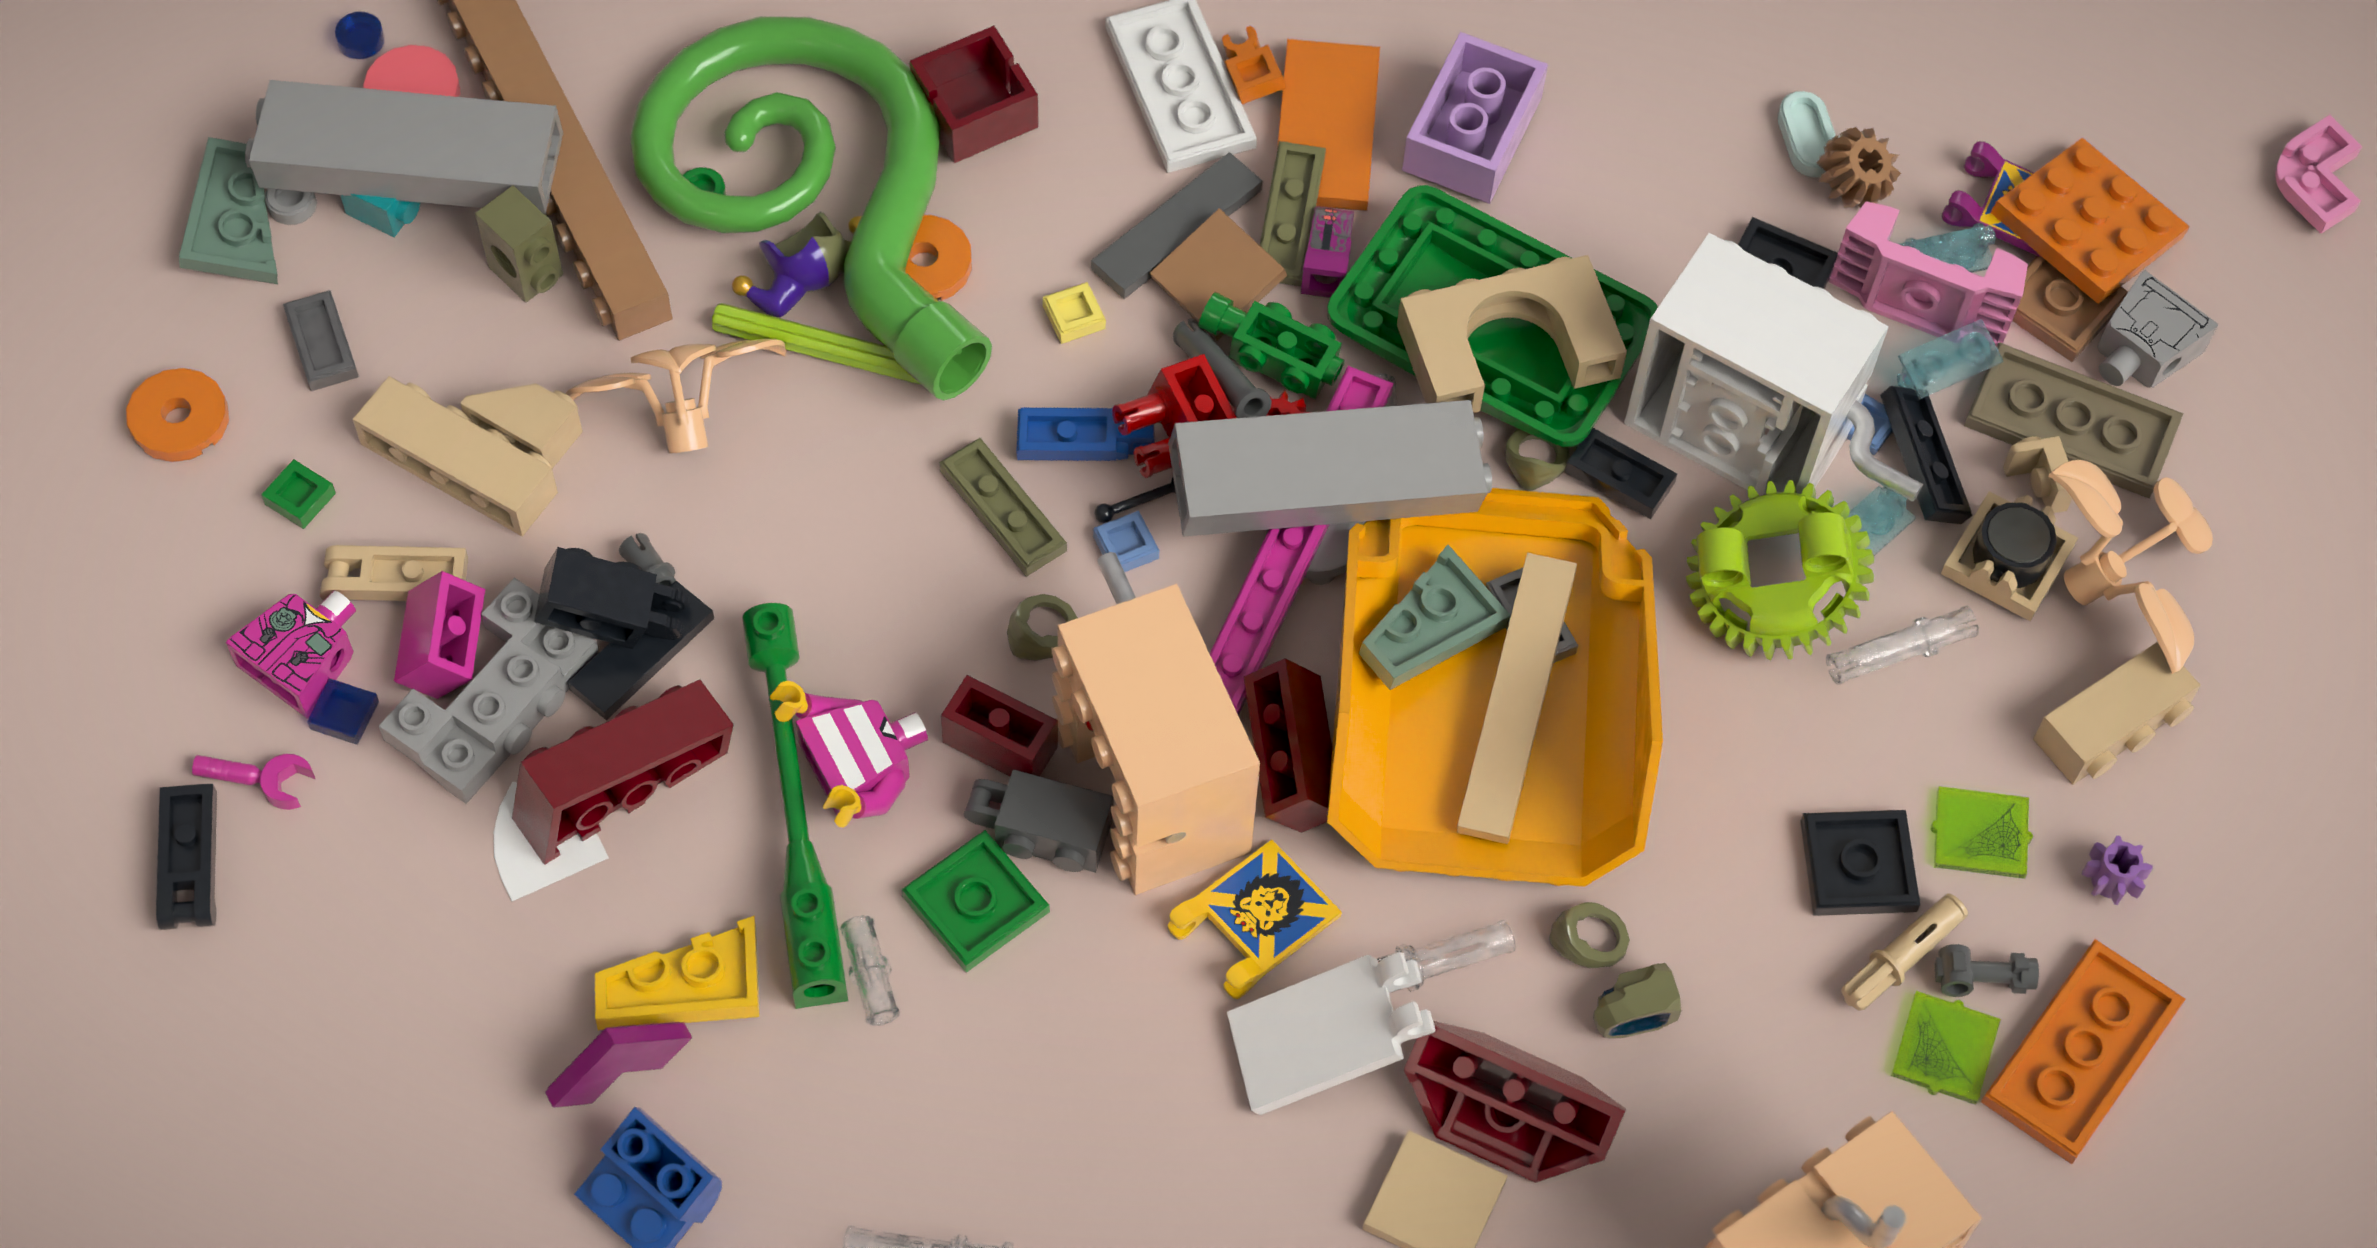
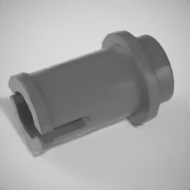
(647, 558)

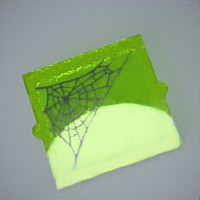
(1981, 832)
(1945, 1047)

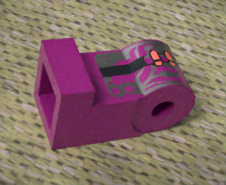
(1327, 250)

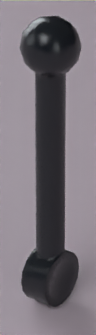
(1105, 512)

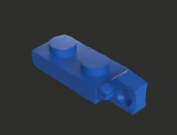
(1075, 435)

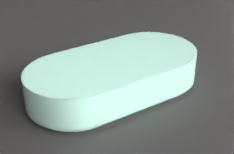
(1805, 130)

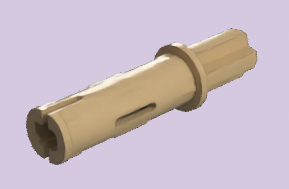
(1891, 963)

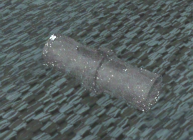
(870, 970)

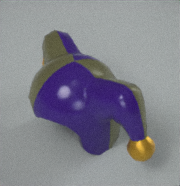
(800, 265)

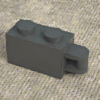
(1044, 819)

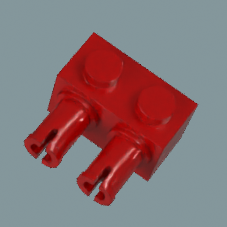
(1178, 395)

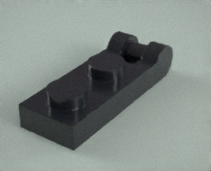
(186, 855)

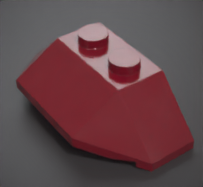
(1509, 1104)

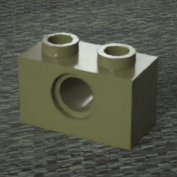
(519, 244)

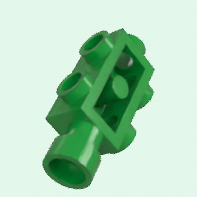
(1276, 344)

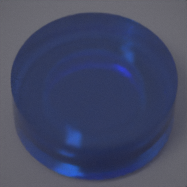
(359, 35)

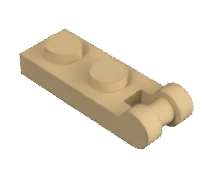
(387, 570)

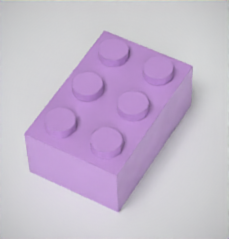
(1474, 117)

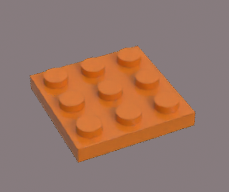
(2090, 220)

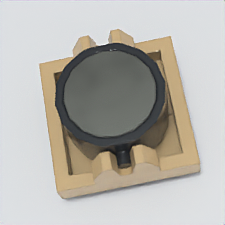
(2010, 553)

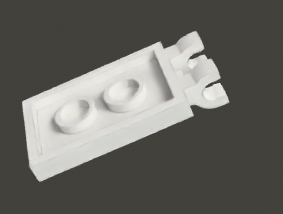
(1326, 1030)

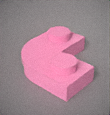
(2307, 174)

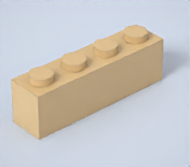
(456, 455)

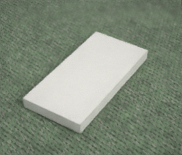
(1180, 83)

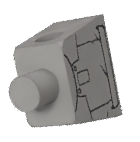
(2152, 334)

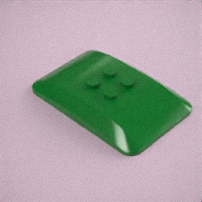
(1441, 241)

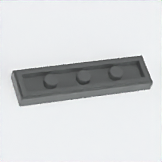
(1135, 254)

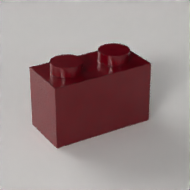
(998, 729)

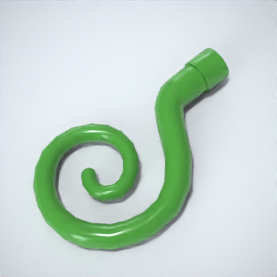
(924, 334)

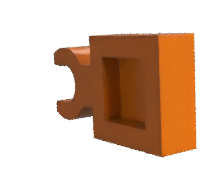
(1252, 68)

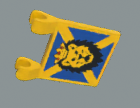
(1263, 910)

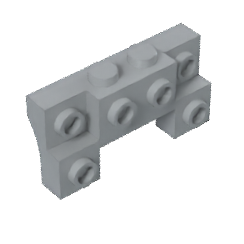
(499, 705)

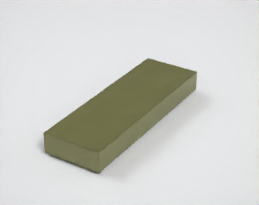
(1292, 206)
(1003, 507)

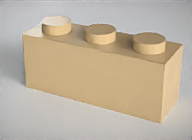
(2116, 715)

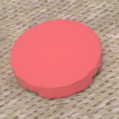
(414, 71)

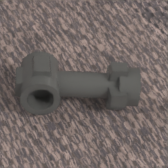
(1958, 972)

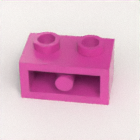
(439, 635)

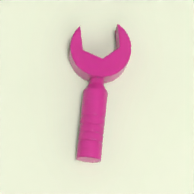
(270, 778)

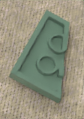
(228, 218)
(1433, 622)

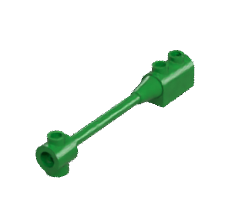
(806, 896)

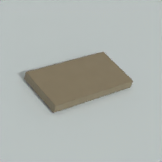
(2094, 420)

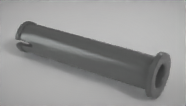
(1240, 392)

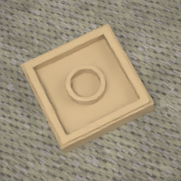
(1434, 1197)

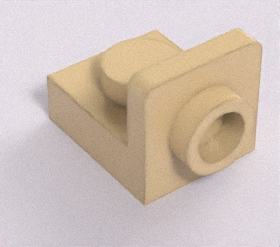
(2040, 459)

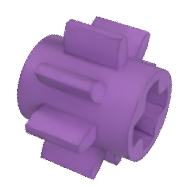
(2117, 870)

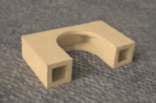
(1555, 296)

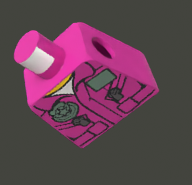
(296, 648)

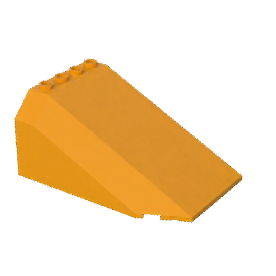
(1411, 749)

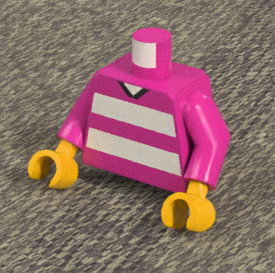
(851, 749)

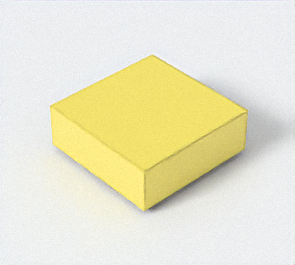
(1074, 313)

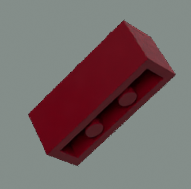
(1291, 743)

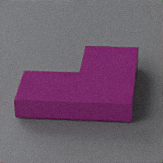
(614, 1053)

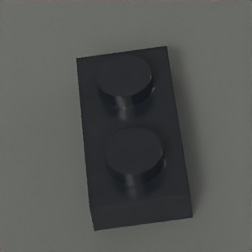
(1621, 473)

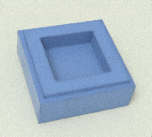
(1128, 539)

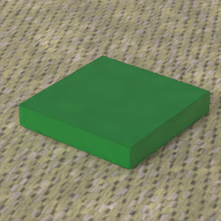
(975, 901)

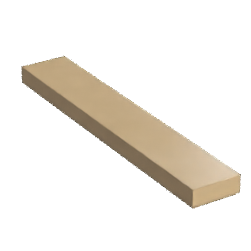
(1517, 699)

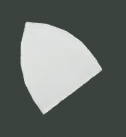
(520, 865)

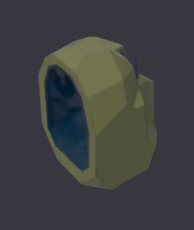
(1638, 1003)

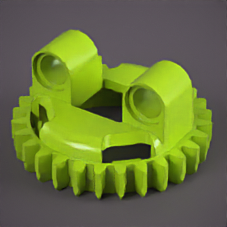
(1780, 612)

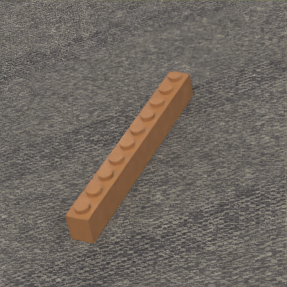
(581, 195)

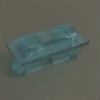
(1961, 247)
(1948, 359)
(1882, 516)

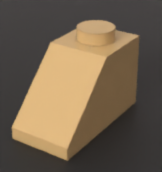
(529, 418)

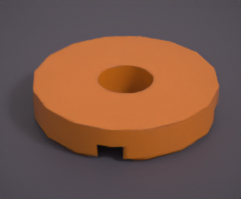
(953, 257)
(174, 390)

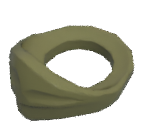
(1532, 472)
(1025, 642)
(1569, 945)

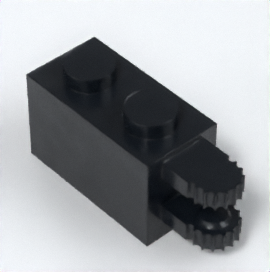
(606, 599)

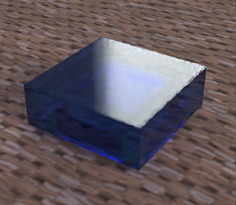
(343, 711)

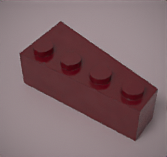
(617, 765)

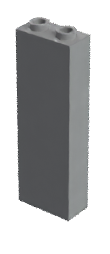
(403, 145)
(1328, 467)

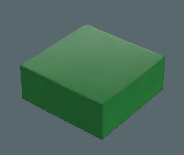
(298, 494)

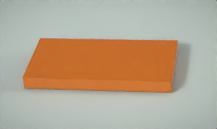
(1333, 107)
(2083, 1051)

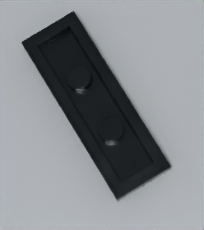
(1926, 455)
(621, 671)

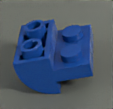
(649, 1185)

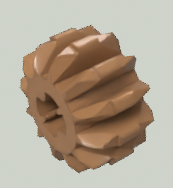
(1858, 167)

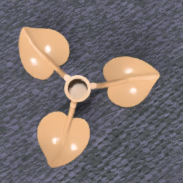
(682, 418)
(2103, 572)

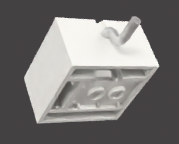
(1757, 351)

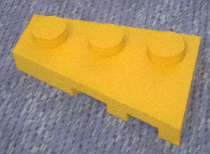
(695, 983)

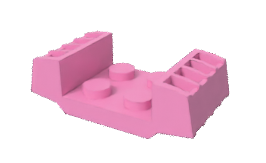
(1922, 289)

